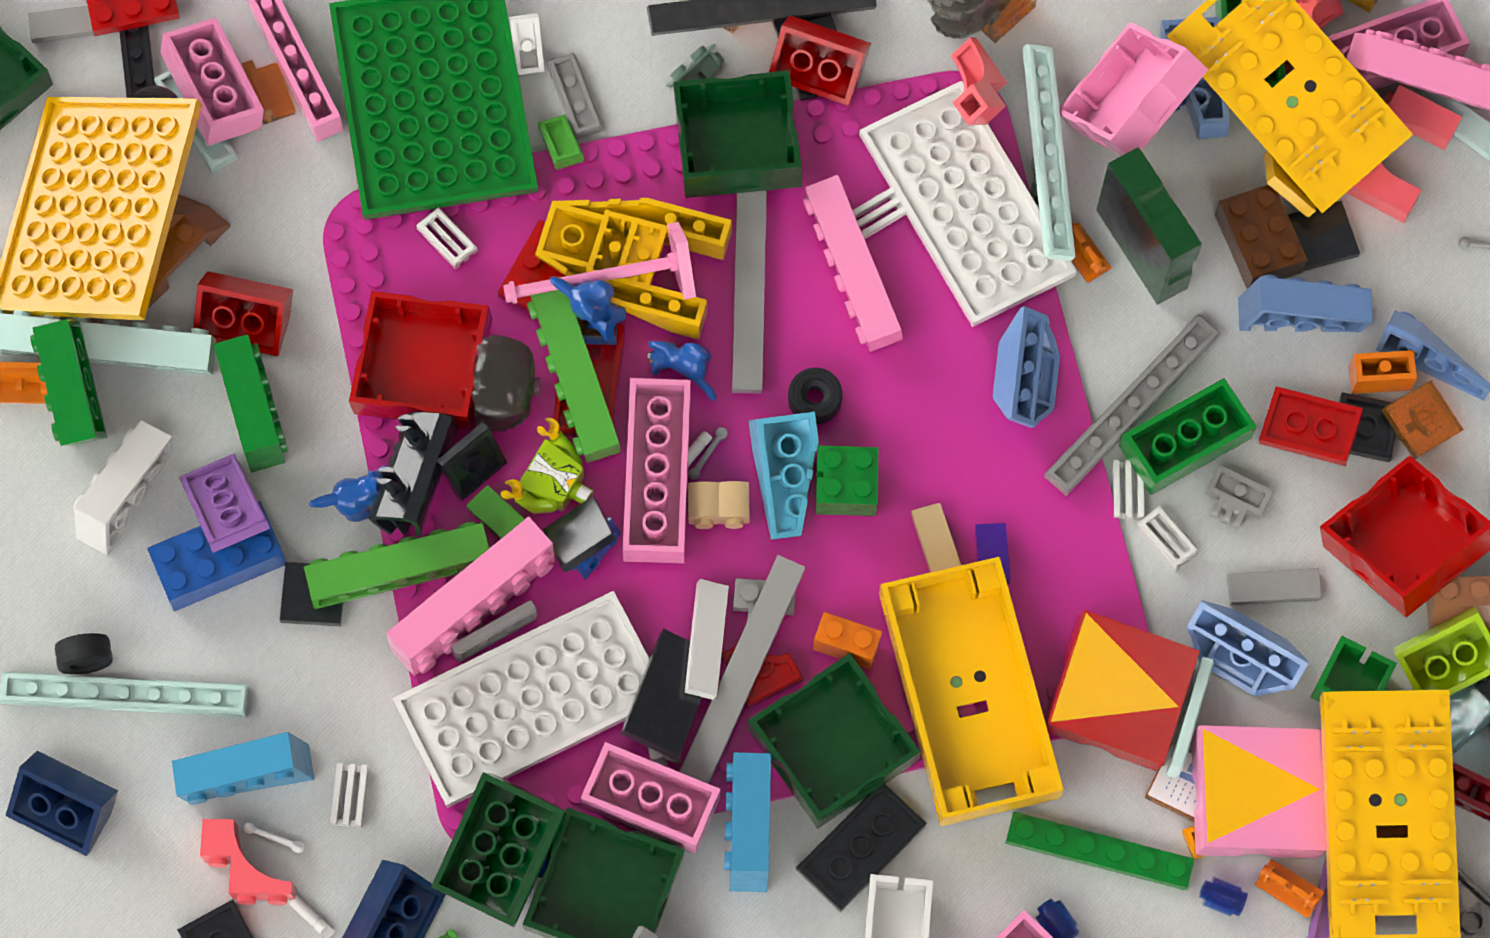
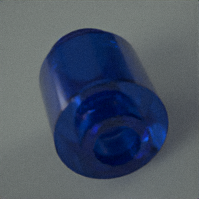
(1223, 896)
(1057, 920)

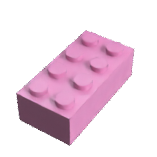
(211, 72)
(650, 798)

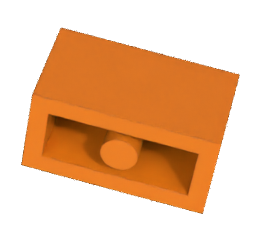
(1382, 372)
(841, 636)

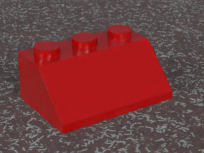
(820, 59)
(241, 307)

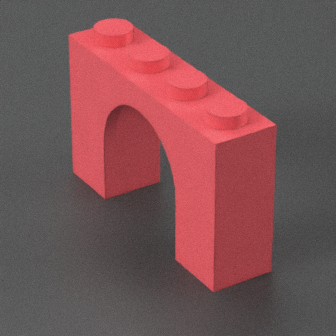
(1425, 121)

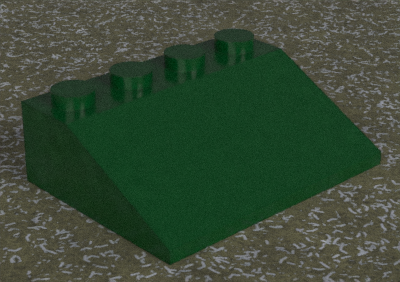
(499, 848)

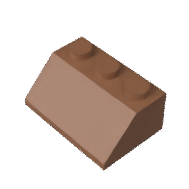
(1458, 597)

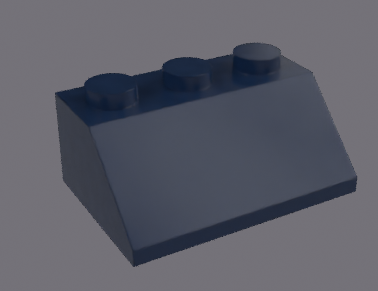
(60, 802)
(395, 905)

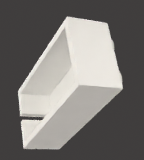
(898, 912)

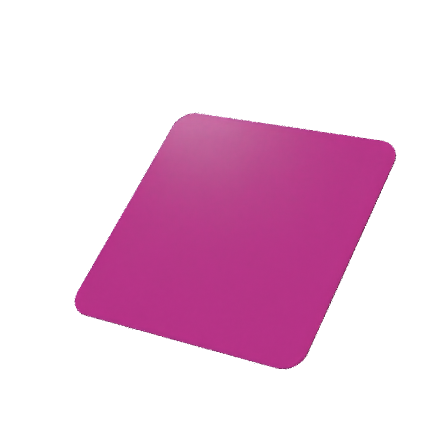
(914, 400)

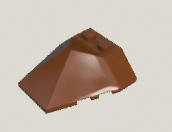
(189, 228)

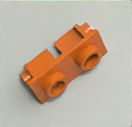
(1088, 258)
(1289, 888)

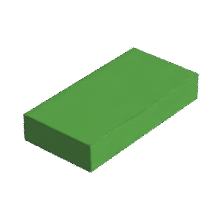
(560, 142)
(494, 512)

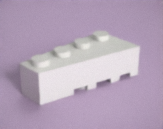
(120, 485)

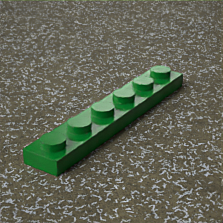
(1099, 851)

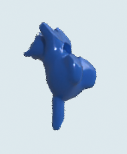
(592, 303)
(689, 360)
(352, 496)

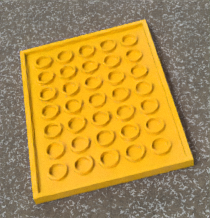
(96, 206)

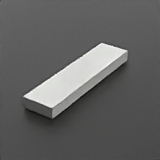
(706, 639)

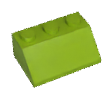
(1448, 654)

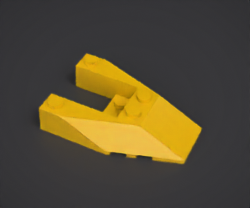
(616, 233)

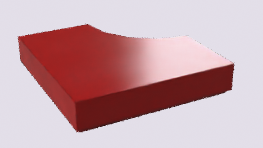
(775, 676)

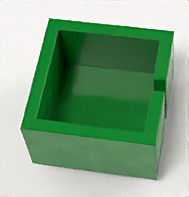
(847, 480)
(1346, 673)

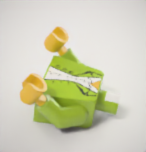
(552, 475)

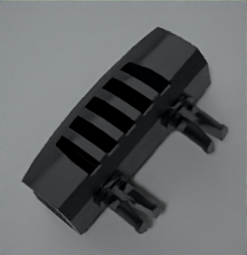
(412, 472)

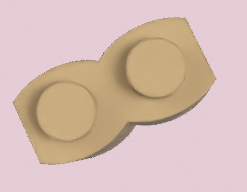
(718, 504)

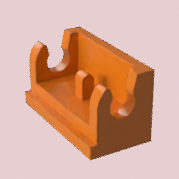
(21, 383)

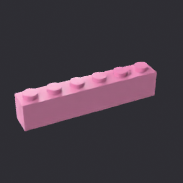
(297, 67)
(853, 263)

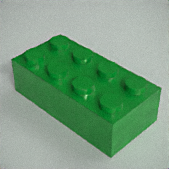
(68, 382)
(251, 402)
(1187, 436)

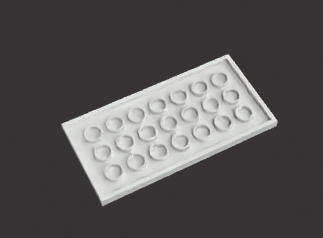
(965, 205)
(526, 698)

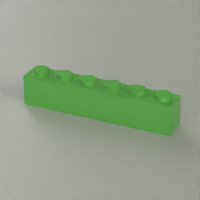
(576, 375)
(395, 565)

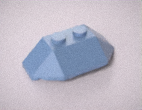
(1027, 369)
(1245, 650)

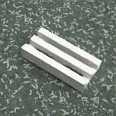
(874, 202)
(462, 255)
(1128, 515)
(1159, 546)
(351, 769)

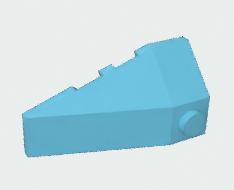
(784, 464)

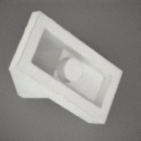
(527, 43)

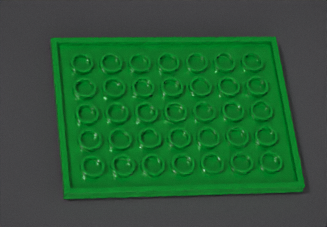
(431, 103)

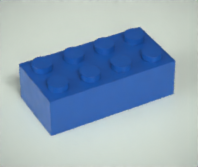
(195, 573)

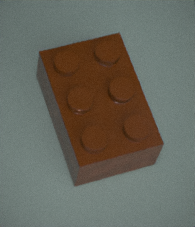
(1260, 235)

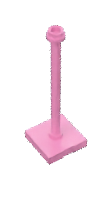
(676, 261)

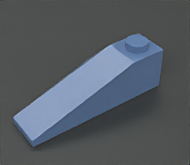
(1431, 354)

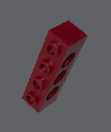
(1471, 791)

